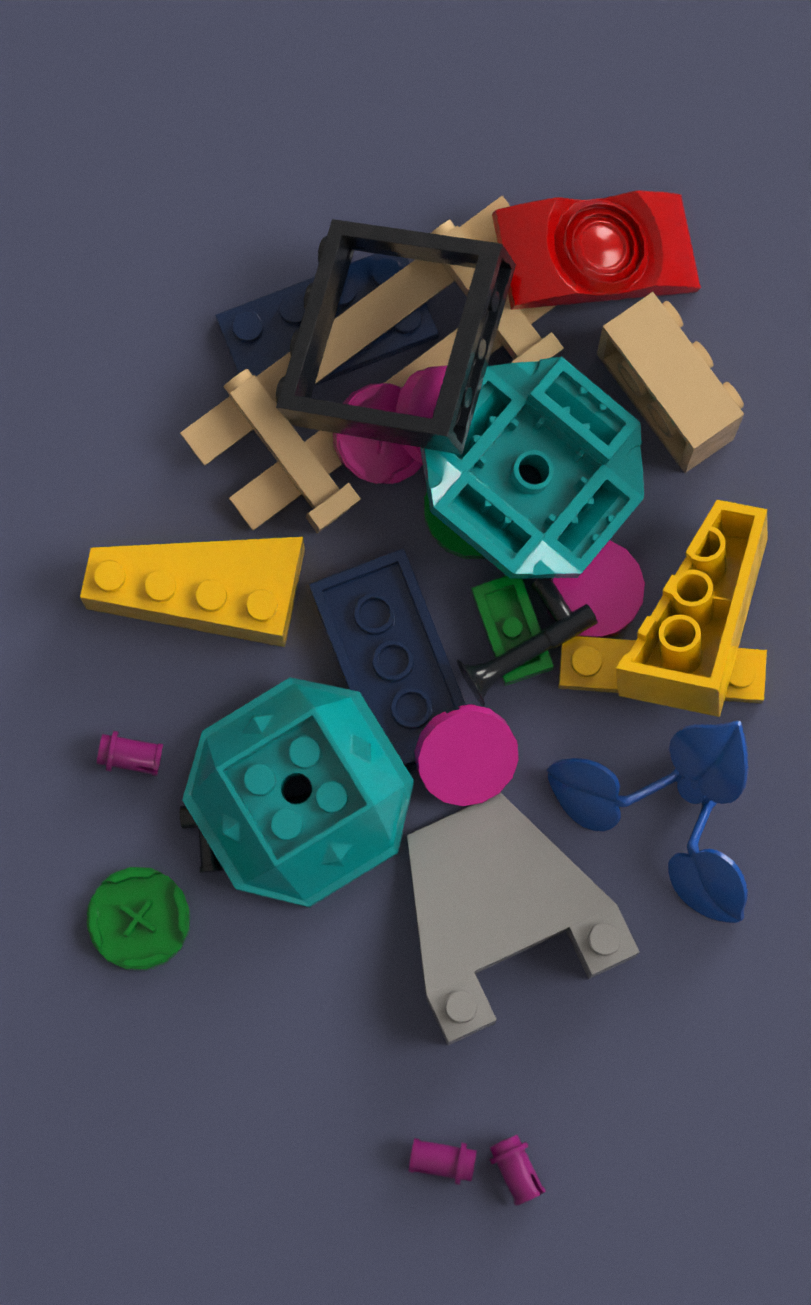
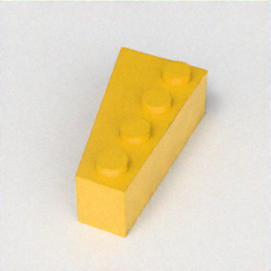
(202, 586)
(696, 628)

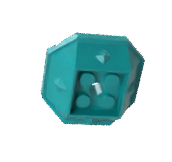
(578, 443)
(312, 846)

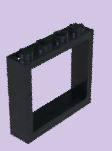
(469, 354)

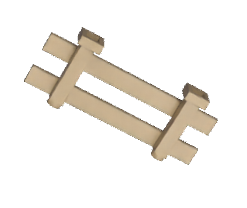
(306, 466)

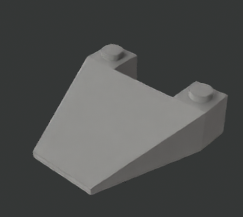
(492, 890)

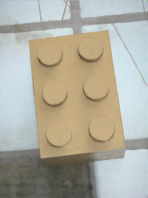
(670, 381)

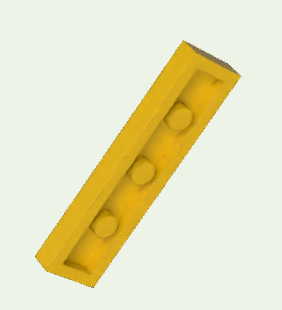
(592, 665)

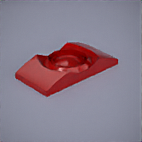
(597, 249)

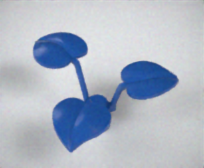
(708, 771)

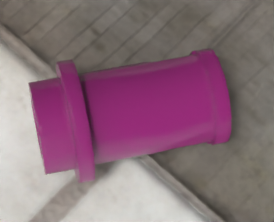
(129, 754)
(443, 1160)
(516, 1169)

